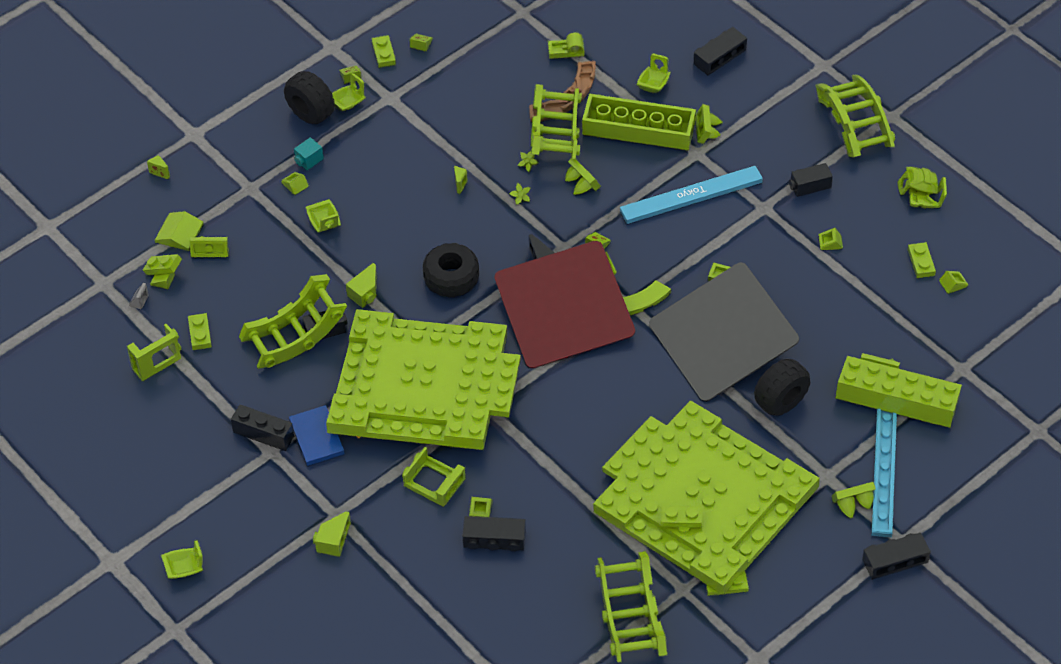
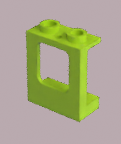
(142, 361)
(442, 495)

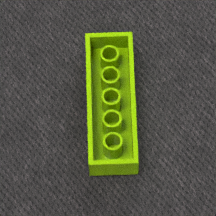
(638, 121)
(898, 391)

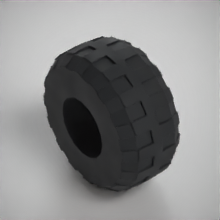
(309, 97)
(450, 282)
(782, 387)

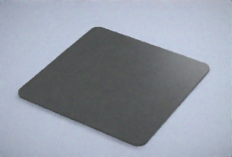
(723, 331)

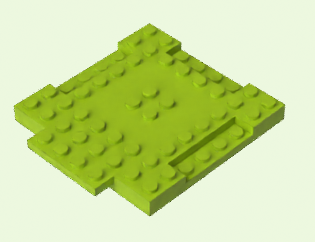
(423, 381)
(705, 464)

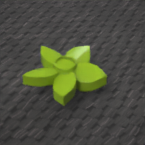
(528, 159)
(520, 194)

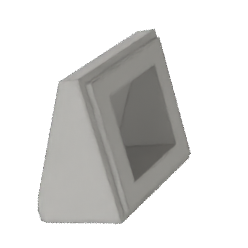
(139, 297)

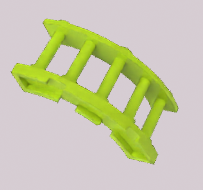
(831, 98)
(539, 143)
(288, 315)
(650, 610)

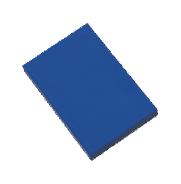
(313, 438)

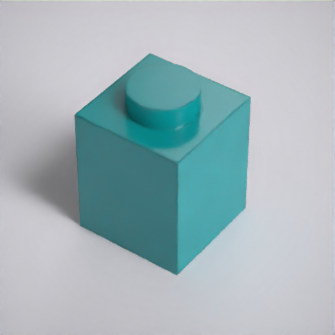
(308, 154)

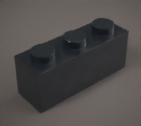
(720, 51)
(262, 427)
(494, 533)
(896, 555)

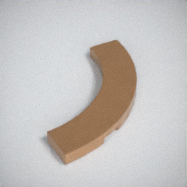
(583, 81)

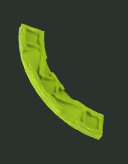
(650, 296)

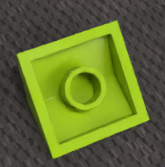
(178, 230)

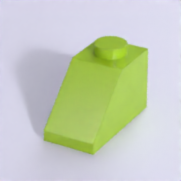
(363, 286)
(332, 535)

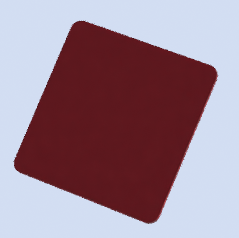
(564, 304)

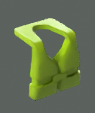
(922, 199)

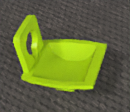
(652, 77)
(349, 96)
(918, 179)
(323, 215)
(183, 562)

